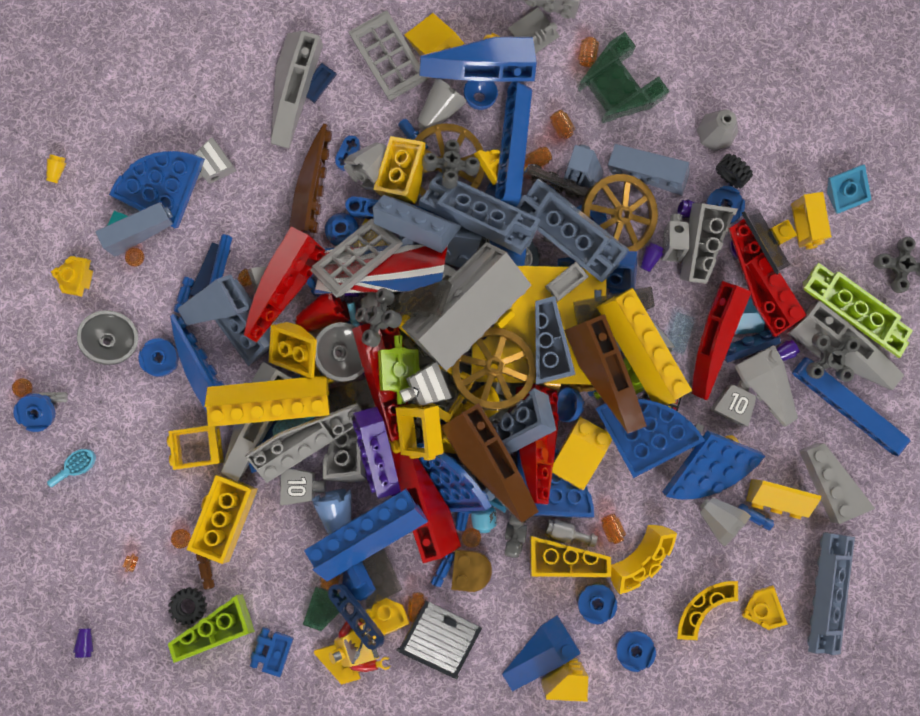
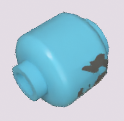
(484, 520)

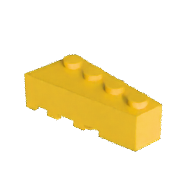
(560, 560)

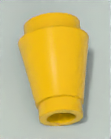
(54, 168)

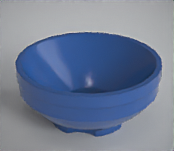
(487, 88)
(334, 237)
(566, 403)

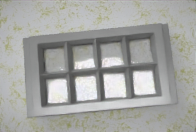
(387, 55)
(355, 257)

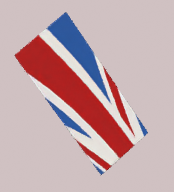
(403, 271)

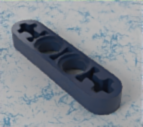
(353, 618)

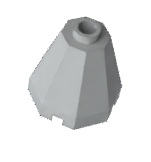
(718, 129)
(365, 164)
(723, 519)

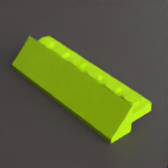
(858, 308)

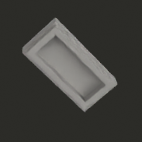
(566, 281)

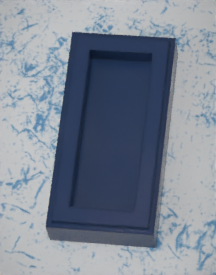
(320, 81)

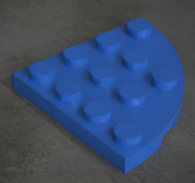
(160, 178)
(661, 440)
(712, 468)
(455, 484)
(564, 498)

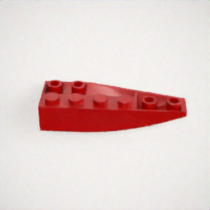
(282, 280)
(769, 291)
(717, 336)
(384, 400)
(538, 456)
(439, 534)

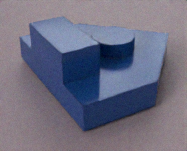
(358, 582)

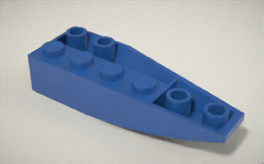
(484, 60)
(193, 360)

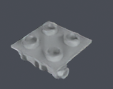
(535, 26)

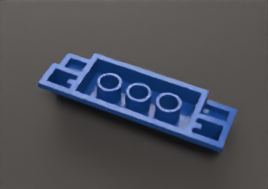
(365, 535)

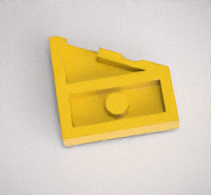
(489, 162)
(342, 674)

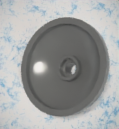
(109, 327)
(338, 338)

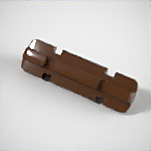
(205, 572)

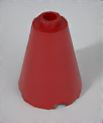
(323, 312)

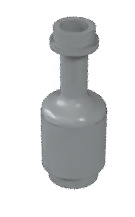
(566, 532)

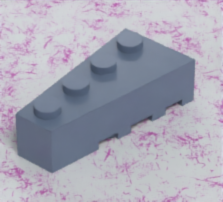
(650, 168)
(526, 422)

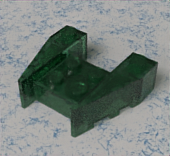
(615, 85)

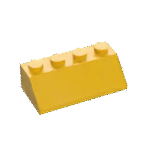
(222, 519)

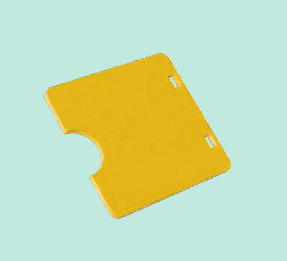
(524, 321)

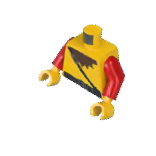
(353, 652)

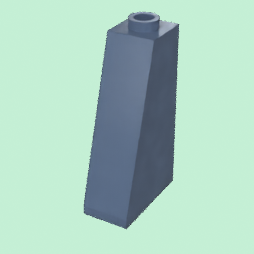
(134, 229)
(214, 302)

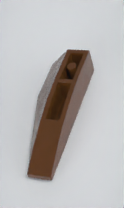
(309, 185)
(605, 369)
(489, 461)

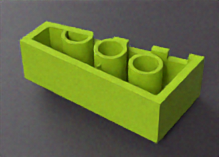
(218, 628)

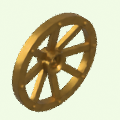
(464, 133)
(616, 212)
(496, 373)

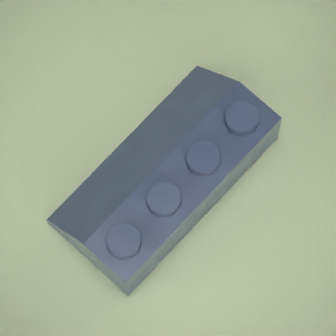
(414, 223)
(234, 330)

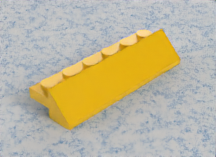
(644, 348)
(267, 401)

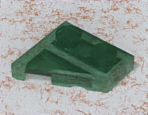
(320, 610)

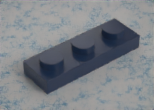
(751, 345)

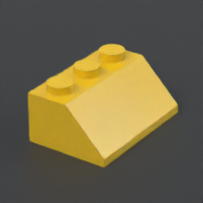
(781, 499)
(566, 683)

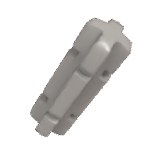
(56, 396)

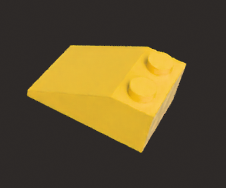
(432, 36)
(401, 170)
(292, 348)
(581, 453)

